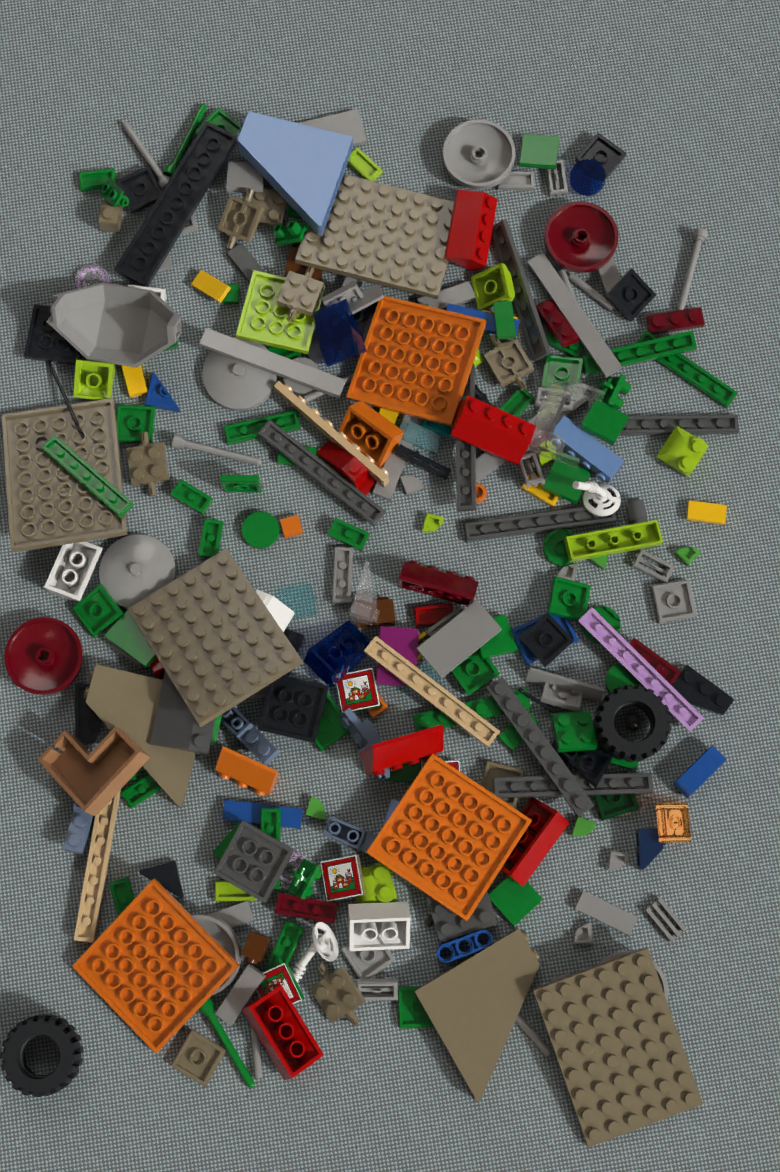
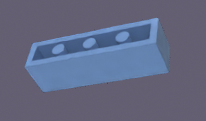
(590, 451)

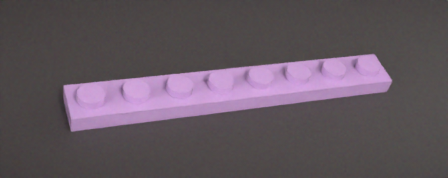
(640, 668)

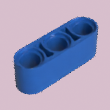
(699, 771)
(453, 945)

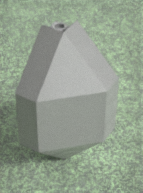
(115, 323)

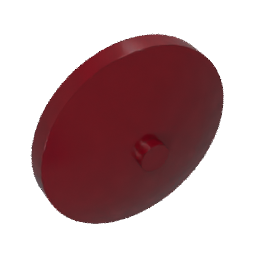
(581, 237)
(44, 656)

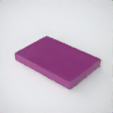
(405, 643)

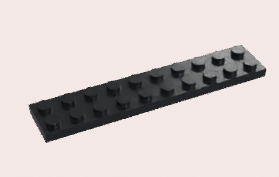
(176, 204)

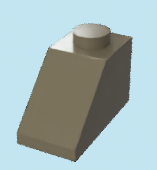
(110, 217)

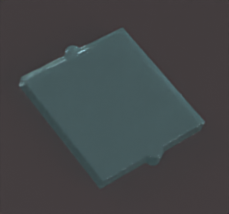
(300, 600)

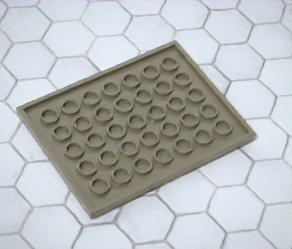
(382, 237)
(44, 499)
(214, 637)
(617, 1046)

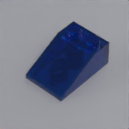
(338, 333)
(337, 653)

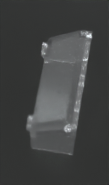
(544, 440)

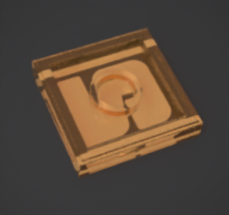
(673, 822)

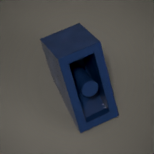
(647, 846)

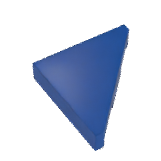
(159, 396)

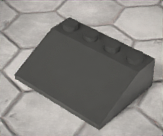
(176, 725)

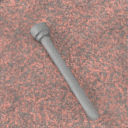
(162, 179)
(699, 236)
(180, 442)

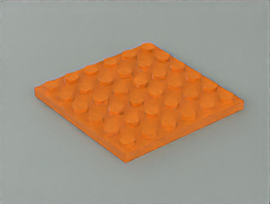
(416, 360)
(449, 837)
(155, 965)

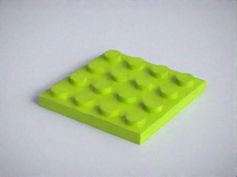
(266, 322)

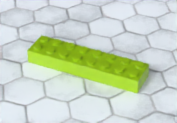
(613, 541)

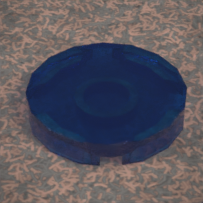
(587, 177)

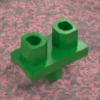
(290, 235)
(612, 388)
(304, 879)

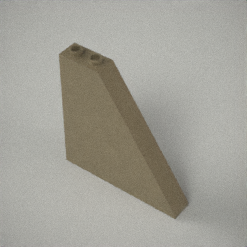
(132, 704)
(478, 1004)

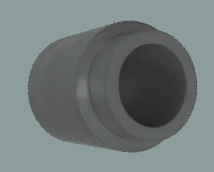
(636, 510)

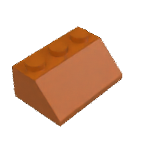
(371, 432)
(246, 772)

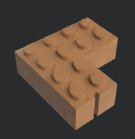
(95, 775)

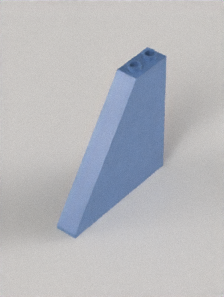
(298, 162)

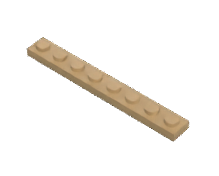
(327, 429)
(431, 691)
(96, 872)

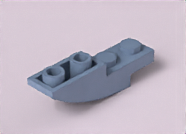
(363, 734)
(249, 736)
(78, 830)
(348, 834)

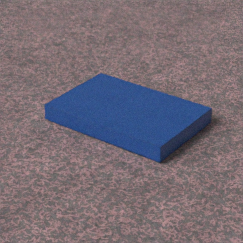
(517, 632)

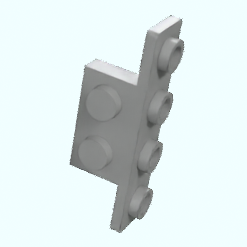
(356, 298)
(562, 690)

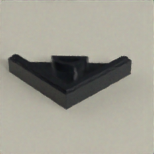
(167, 876)

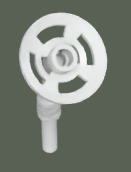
(600, 498)
(322, 945)

